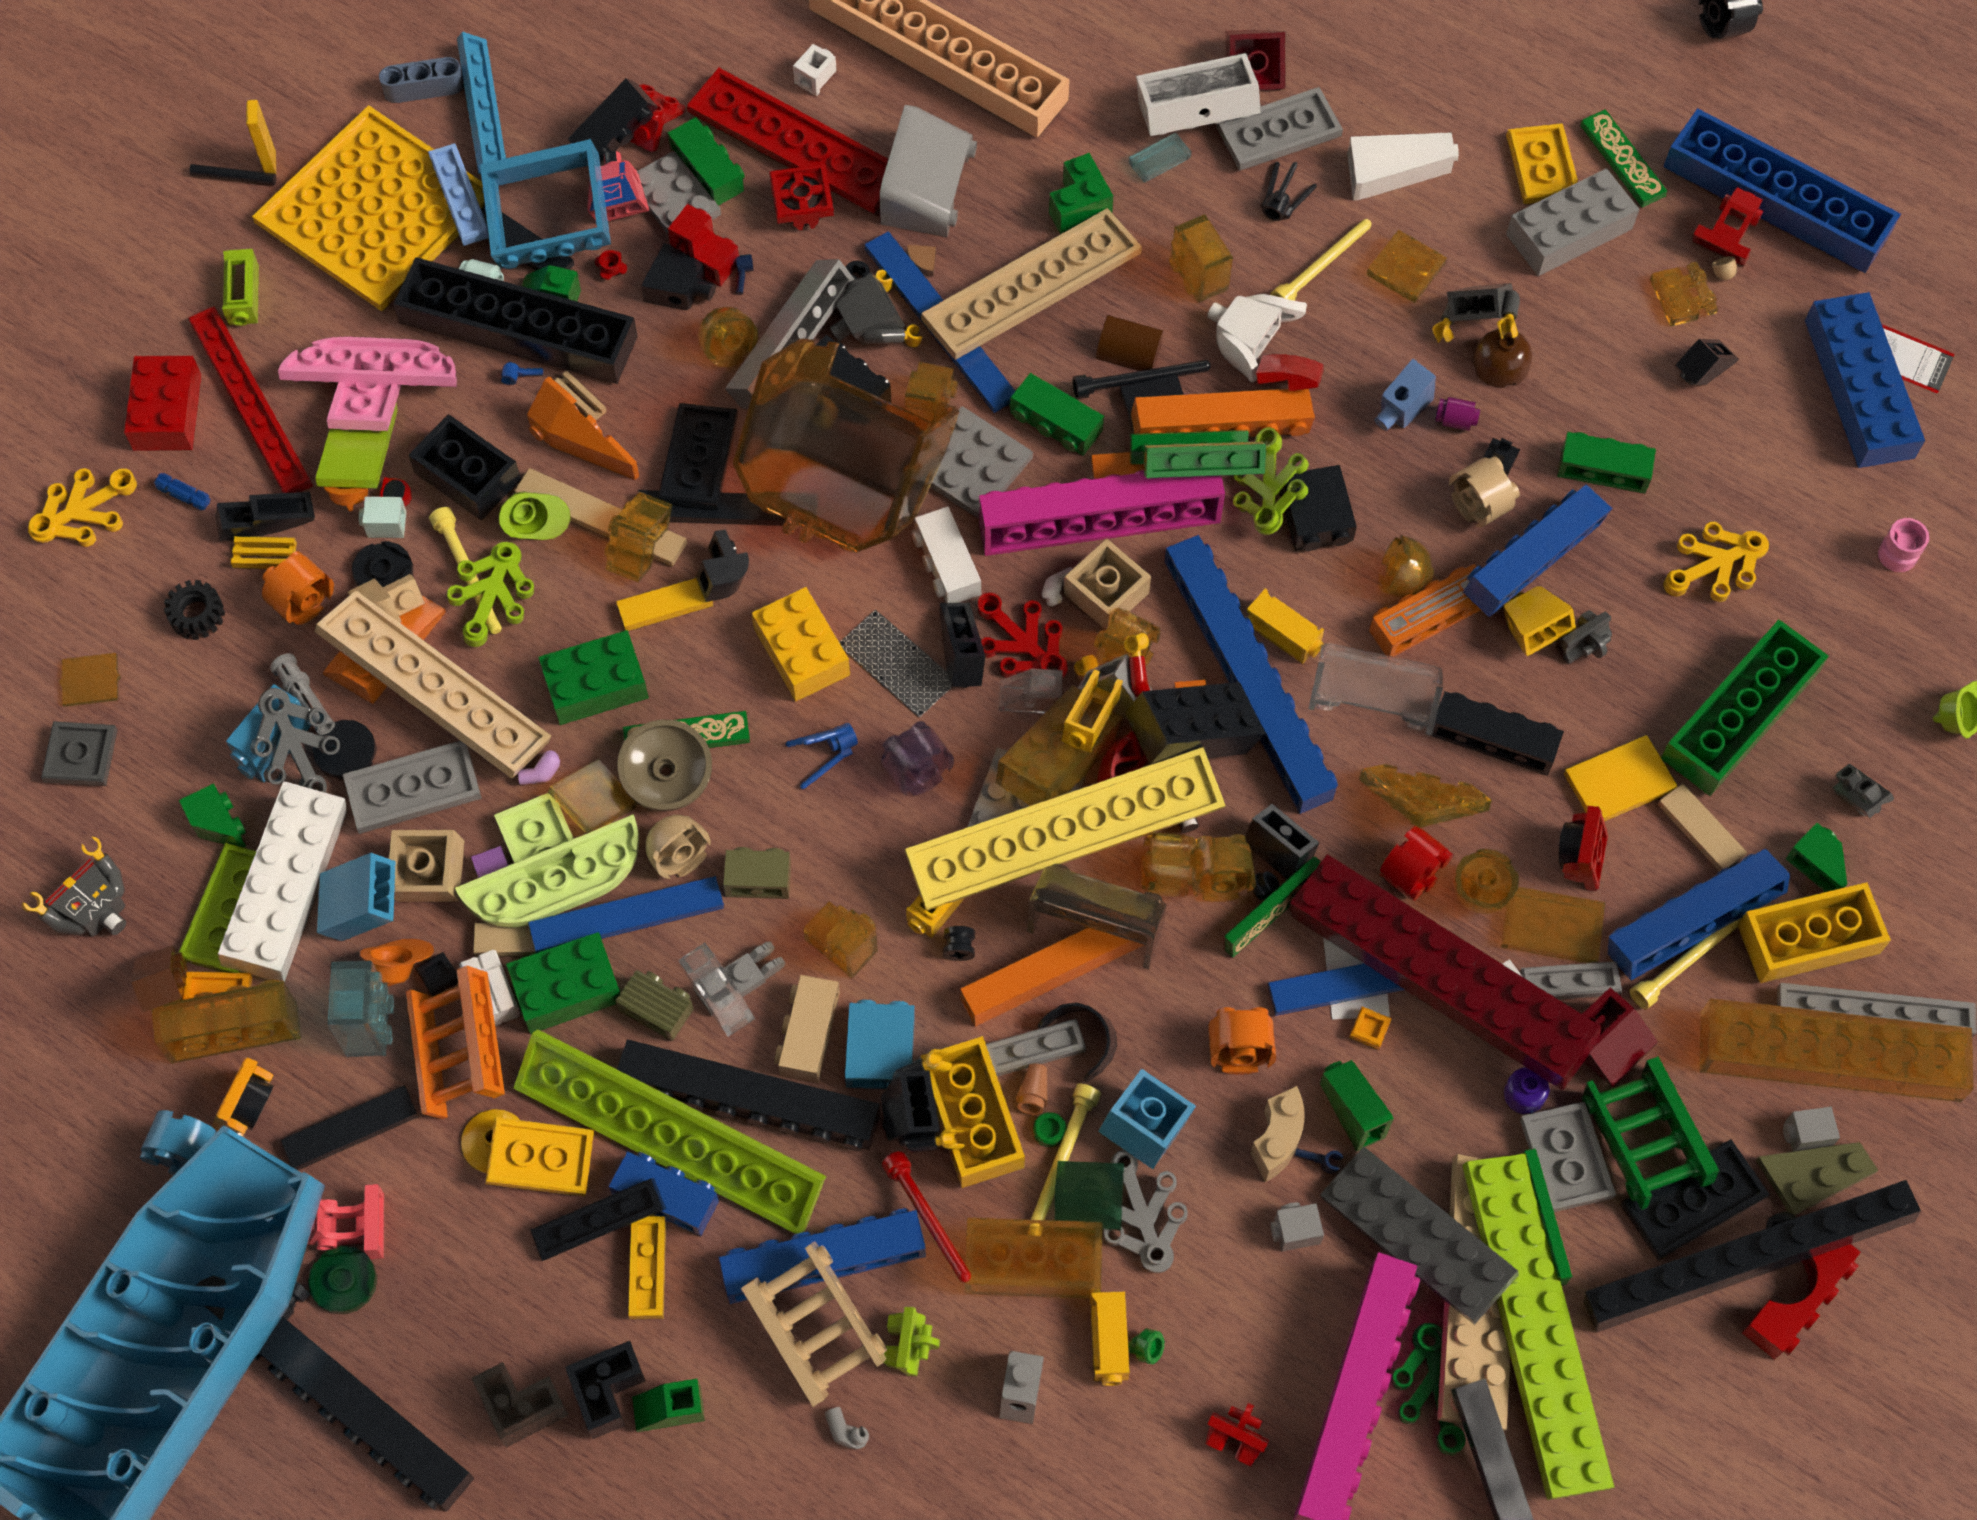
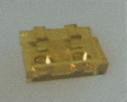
(1676, 298)

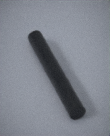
(233, 174)

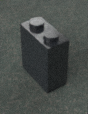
(1324, 513)

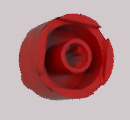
(1414, 863)

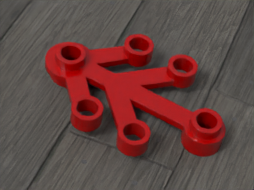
(1023, 642)

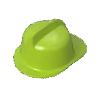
(534, 516)
(1959, 711)

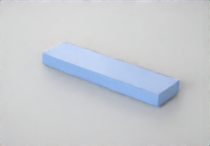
(459, 194)

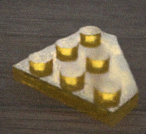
(1423, 797)

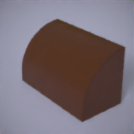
(1129, 344)

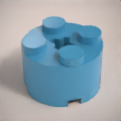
(174, 1140)

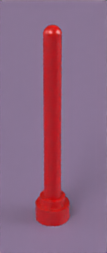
(898, 1168)

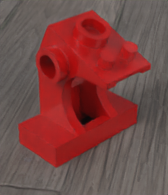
(1724, 238)

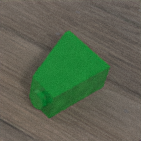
(1356, 1104)

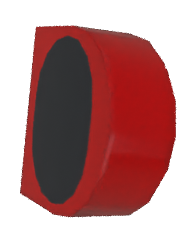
(396, 488)

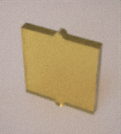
(90, 679)

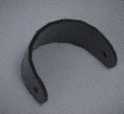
(1111, 1045)

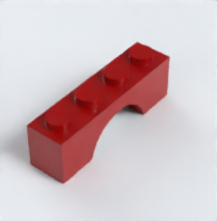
(1778, 1324)

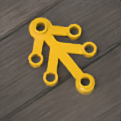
(79, 508)
(1719, 559)

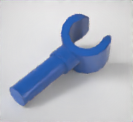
(512, 371)

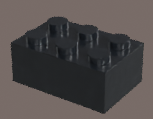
(464, 467)

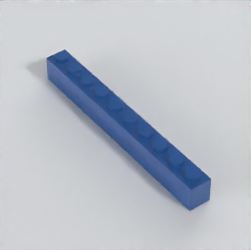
(1246, 662)

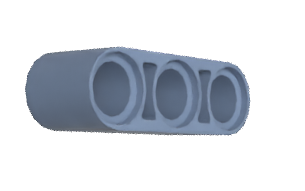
(421, 80)

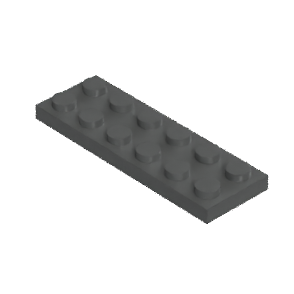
(1419, 1233)

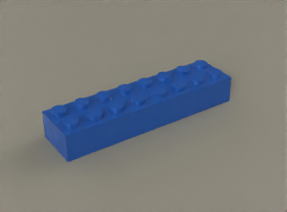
(1792, 193)

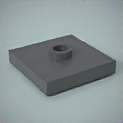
(79, 753)

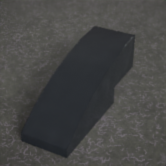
(263, 515)

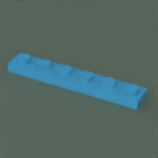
(480, 99)

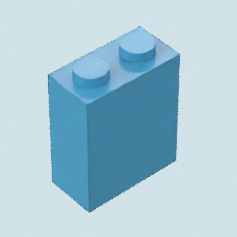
(240, 740)
(356, 897)
(878, 1042)

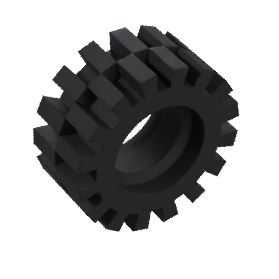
(187, 596)

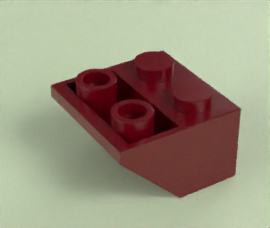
(1622, 1037)

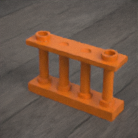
(480, 1036)

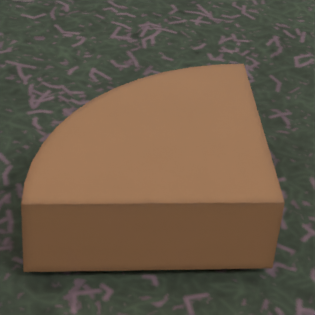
(923, 258)

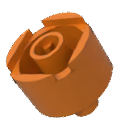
(296, 588)
(1241, 1040)

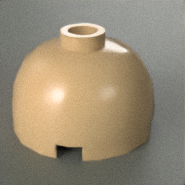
(676, 845)

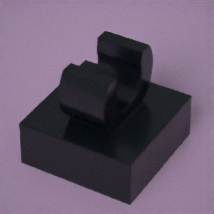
(1504, 452)

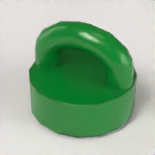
(1147, 1346)

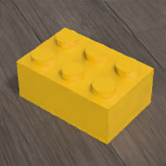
(801, 644)

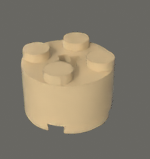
(1483, 491)

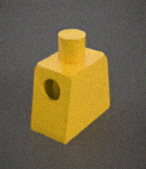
(1538, 619)

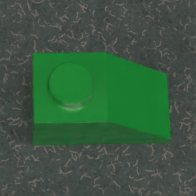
(554, 281)
(1820, 858)

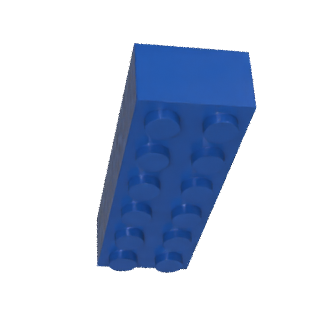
(1864, 380)

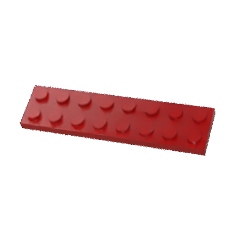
(790, 136)

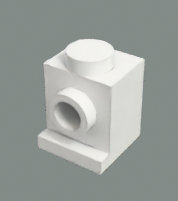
(814, 69)

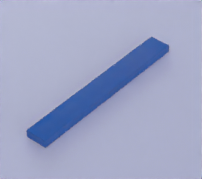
(922, 296)

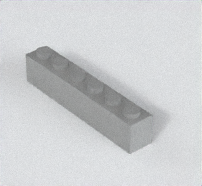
(799, 318)

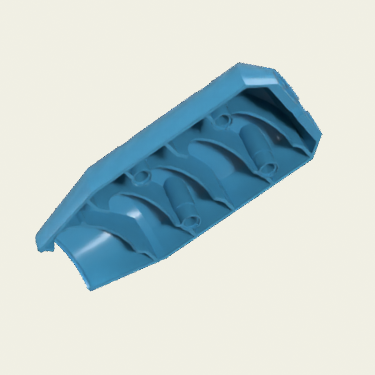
(140, 1356)

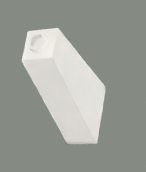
(1397, 161)

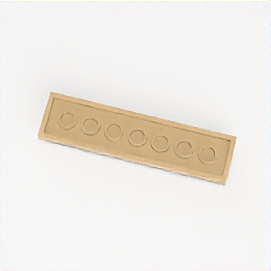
(1031, 283)
(433, 684)
(1468, 1349)

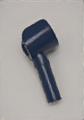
(744, 264)
(1321, 1159)

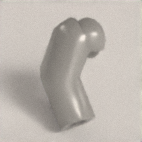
(843, 1433)

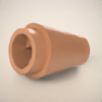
(1033, 1091)

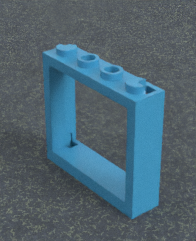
(537, 165)

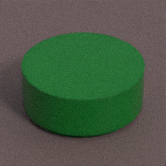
(1049, 1129)

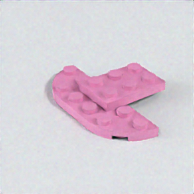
(368, 375)

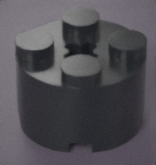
(1729, 17)

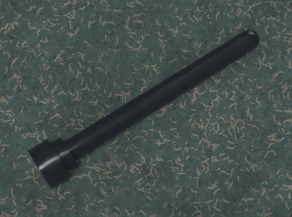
(1086, 385)

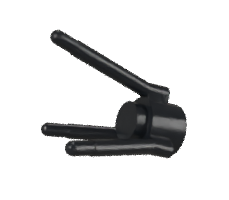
(1277, 204)

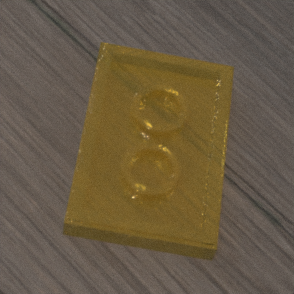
(1554, 925)

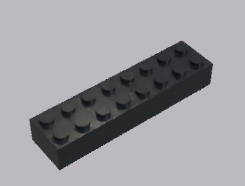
(516, 320)

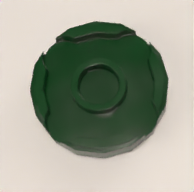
(342, 1280)

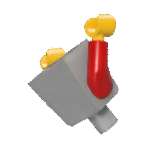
(1128, 669)

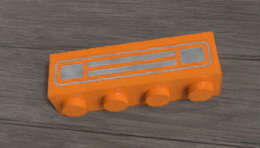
(1424, 613)

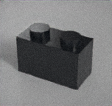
(1280, 841)

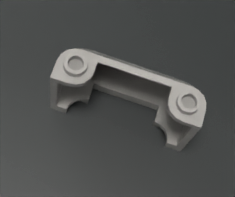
(924, 173)

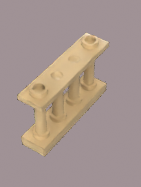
(780, 1323)

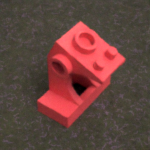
(369, 1224)

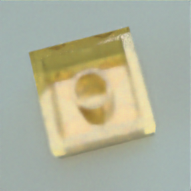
(1201, 258)

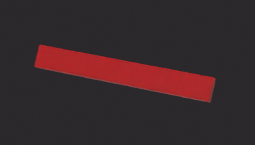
(250, 401)

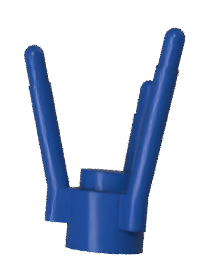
(838, 738)

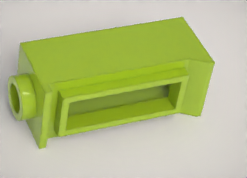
(244, 310)

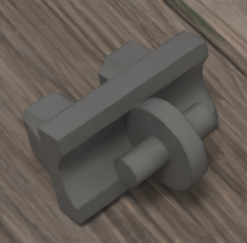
(1588, 638)
(1861, 791)

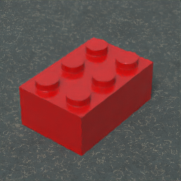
(162, 403)

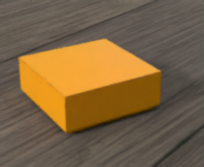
(1370, 1028)

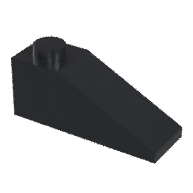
(961, 645)

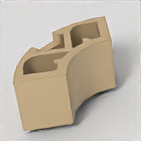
(1284, 1129)

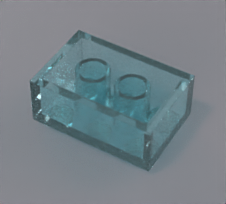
(359, 1009)

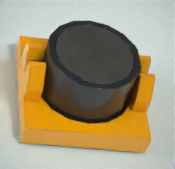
(245, 1098)

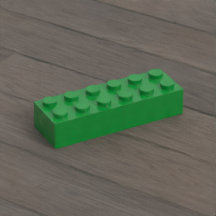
(1744, 707)

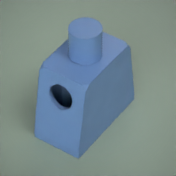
(1406, 396)

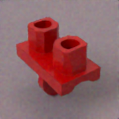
(1223, 1427)

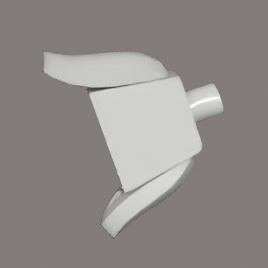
(1249, 326)

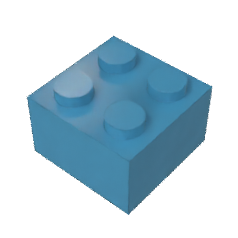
(1147, 1118)

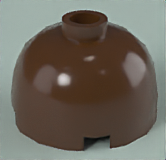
(1502, 360)

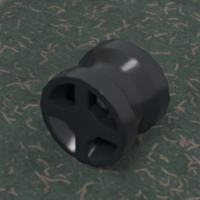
(959, 943)

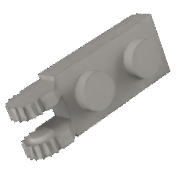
(745, 972)

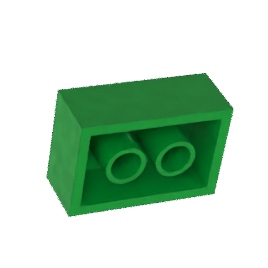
(593, 677)
(564, 982)

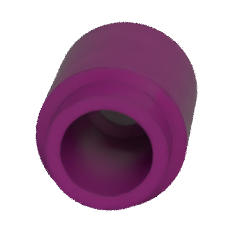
(1457, 413)

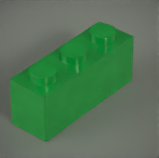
(707, 160)
(1056, 414)
(1606, 462)

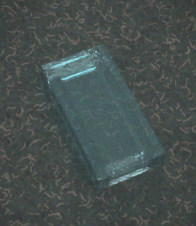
(1160, 157)

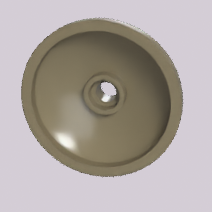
(661, 746)

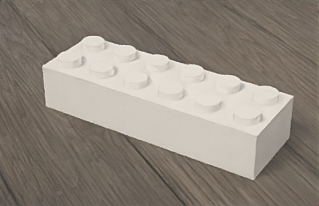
(282, 882)

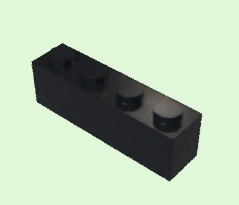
(1497, 732)

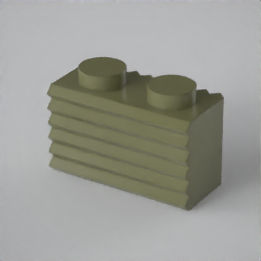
(655, 1004)

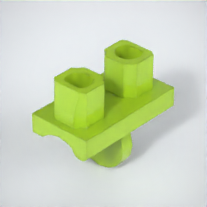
(913, 1343)

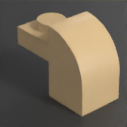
(394, 598)

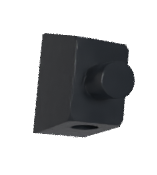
(676, 280)

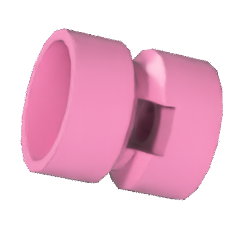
(1903, 545)

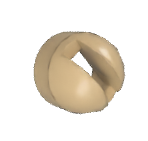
(1725, 268)

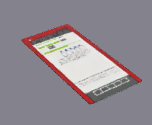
(1918, 360)

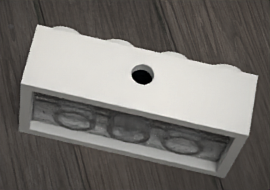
(1198, 94)

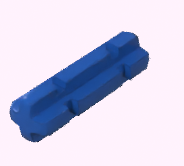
(182, 491)

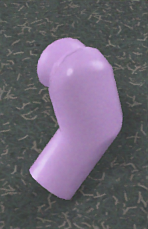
(543, 770)

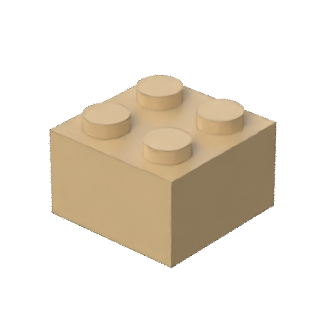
(1106, 582)
(426, 865)

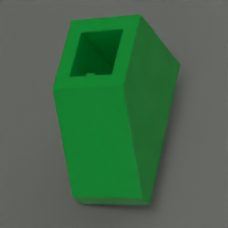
(210, 816)
(669, 1405)

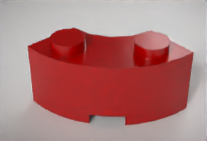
(1121, 758)

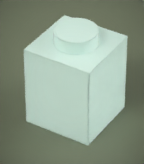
(383, 517)

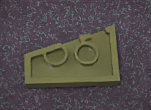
(1815, 1174)

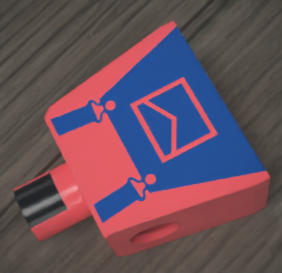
(621, 189)

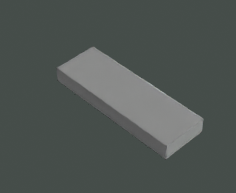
(1575, 979)
(1036, 1047)

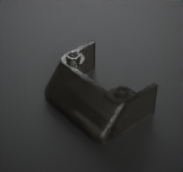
(1098, 906)

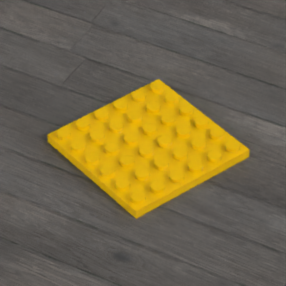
(365, 208)

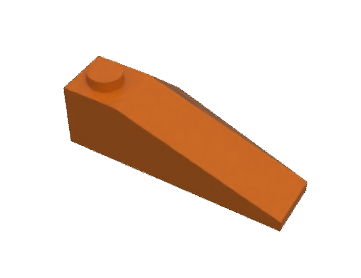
(563, 427)
(360, 681)

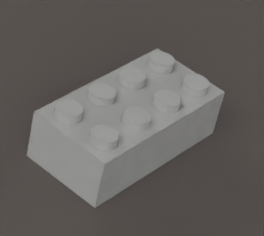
(1572, 222)

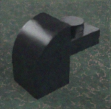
(725, 571)

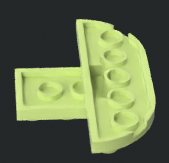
(549, 865)

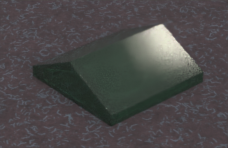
(1090, 1193)

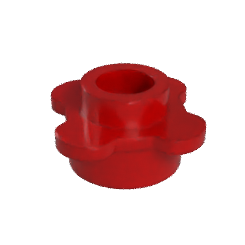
(607, 258)

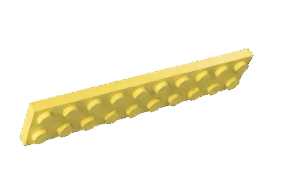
(1064, 828)

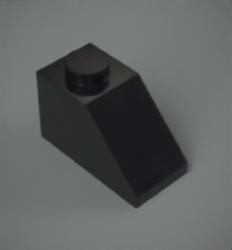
(1705, 361)

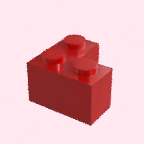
(694, 235)

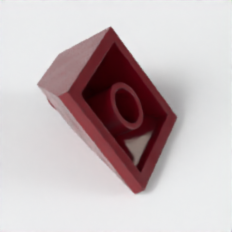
(1265, 53)

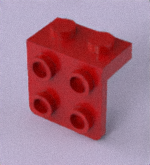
(668, 108)

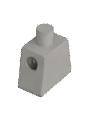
(1021, 1387)

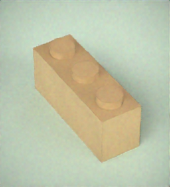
(807, 1028)

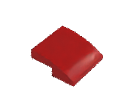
(1297, 370)

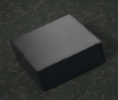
(437, 974)

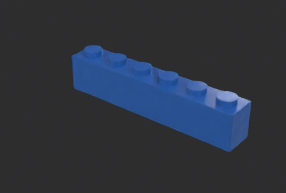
(1536, 550)
(1697, 913)
(853, 1249)

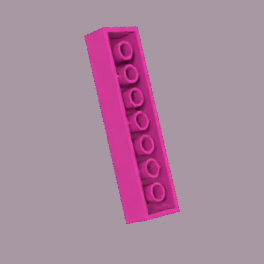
(1096, 510)
(1357, 1389)

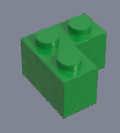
(1083, 194)

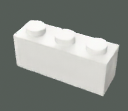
(946, 556)

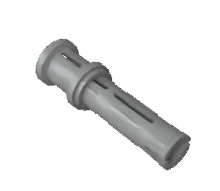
(293, 674)

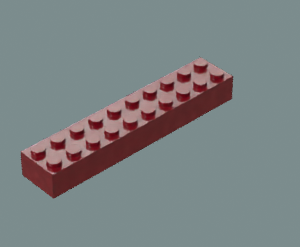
(1446, 972)

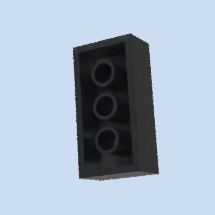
(1193, 718)

